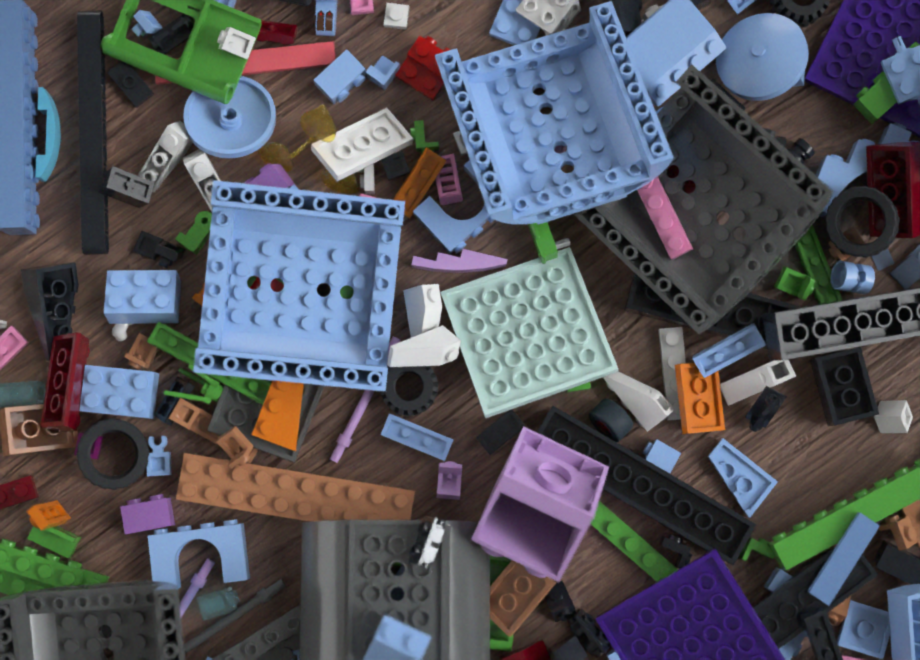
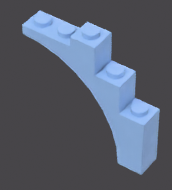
(839, 174)

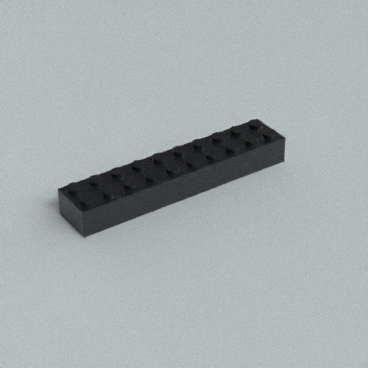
(653, 489)

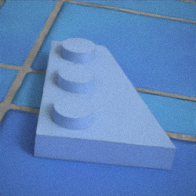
(742, 476)

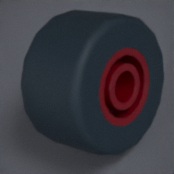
(611, 420)

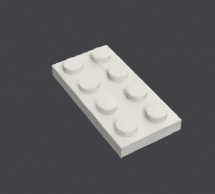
(362, 144)

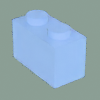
(340, 77)

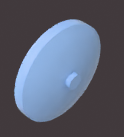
(762, 57)
(231, 128)

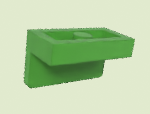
(56, 539)

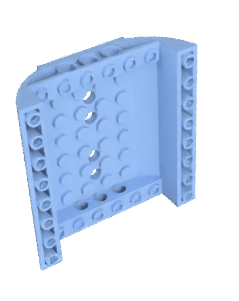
(596, 113)
(305, 243)

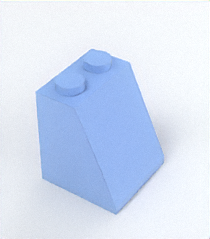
(396, 642)

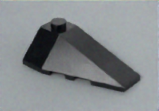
(51, 300)

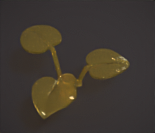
(319, 126)

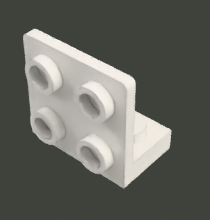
(549, 14)

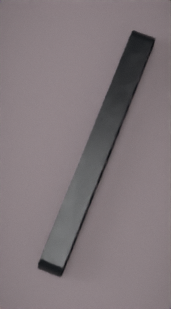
(92, 132)

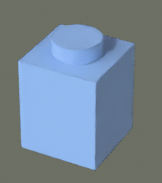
(661, 455)

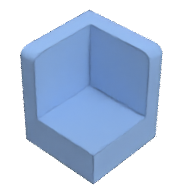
(383, 72)

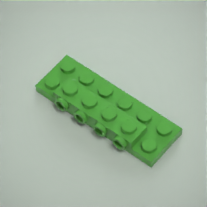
(28, 571)

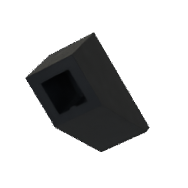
(568, 649)

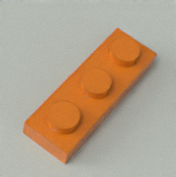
(419, 180)
(48, 515)

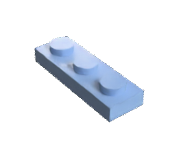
(729, 350)
(417, 437)

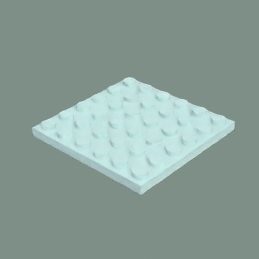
(528, 332)

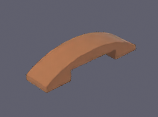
(197, 421)

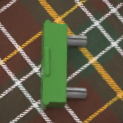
(545, 243)

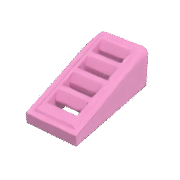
(450, 193)

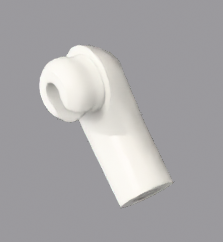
(119, 331)

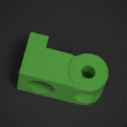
(198, 234)

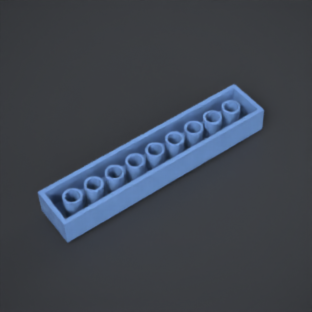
(17, 119)

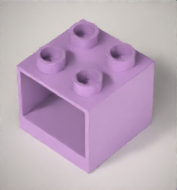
(541, 505)

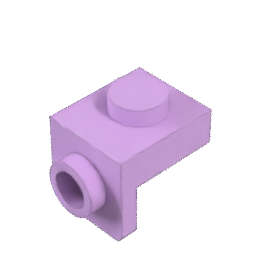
(449, 480)

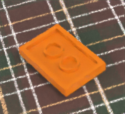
(699, 400)

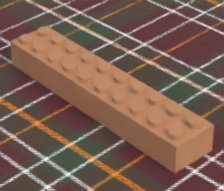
(288, 492)

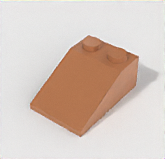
(23, 434)

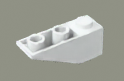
(166, 154)
(202, 173)
(756, 380)
(642, 400)

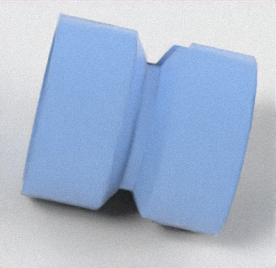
(852, 277)

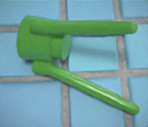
(211, 388)

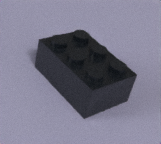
(844, 386)

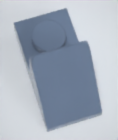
(908, 270)

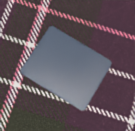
(883, 260)

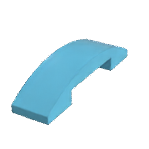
(46, 163)

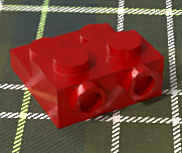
(421, 68)

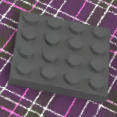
(243, 412)

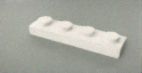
(672, 353)

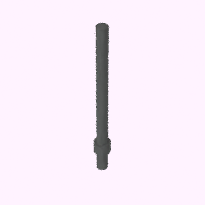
(263, 596)

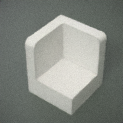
(893, 416)

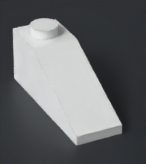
(423, 308)
(426, 349)

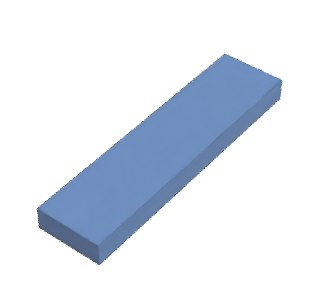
(843, 558)

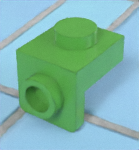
(418, 136)
(795, 283)
(760, 546)

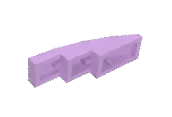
(469, 262)

